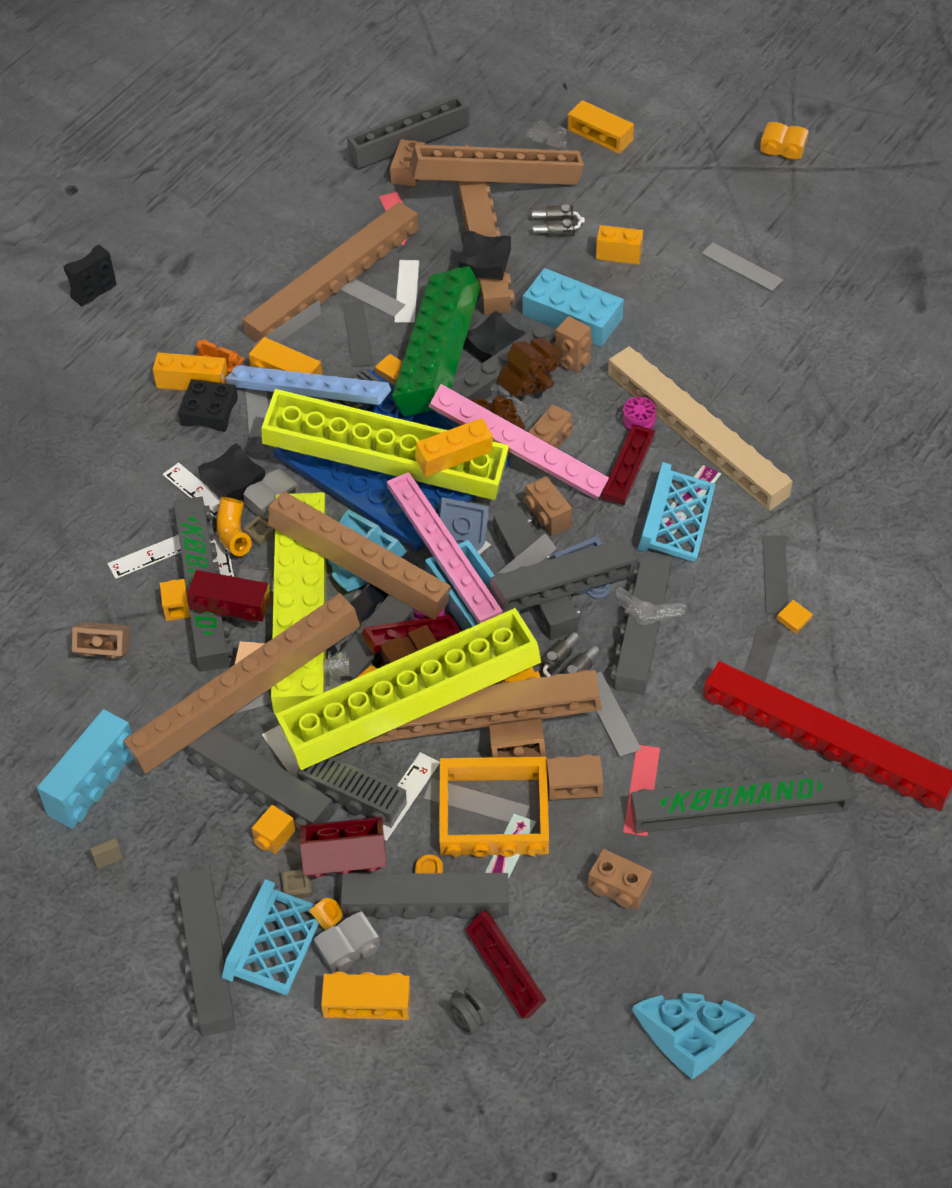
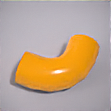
(229, 527)

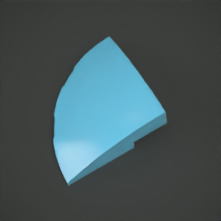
(373, 532)
(692, 1029)

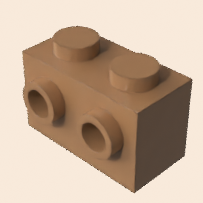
(400, 166)
(575, 344)
(553, 426)
(548, 506)
(101, 639)
(518, 739)
(574, 777)
(620, 879)

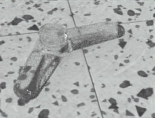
(645, 612)

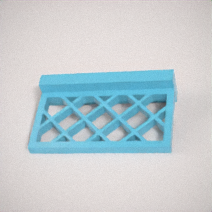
(656, 513)
(250, 935)

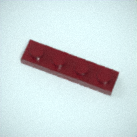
(628, 464)
(441, 629)
(505, 965)

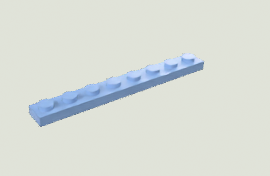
(309, 384)

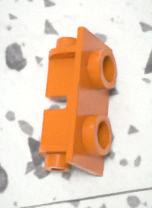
(211, 350)

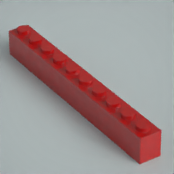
(829, 735)

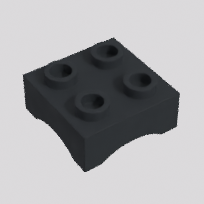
(485, 255)
(90, 276)
(491, 336)
(208, 404)
(231, 473)

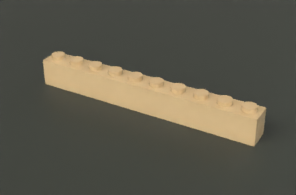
(701, 429)

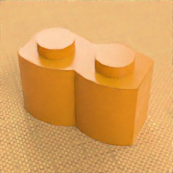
(784, 140)

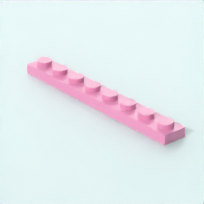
(521, 443)
(444, 548)

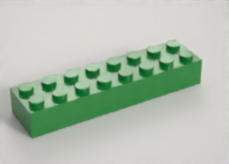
(436, 339)

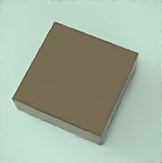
(259, 531)
(106, 853)
(296, 884)

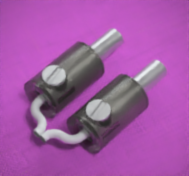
(559, 221)
(561, 651)

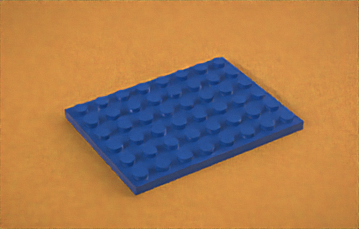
(367, 489)

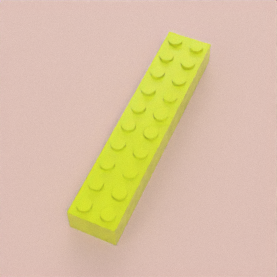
(372, 442)
(298, 592)
(408, 688)

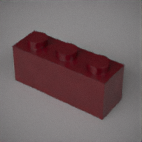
(229, 596)

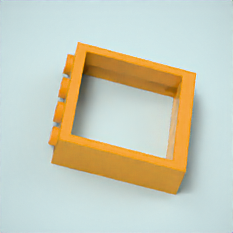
(494, 769)

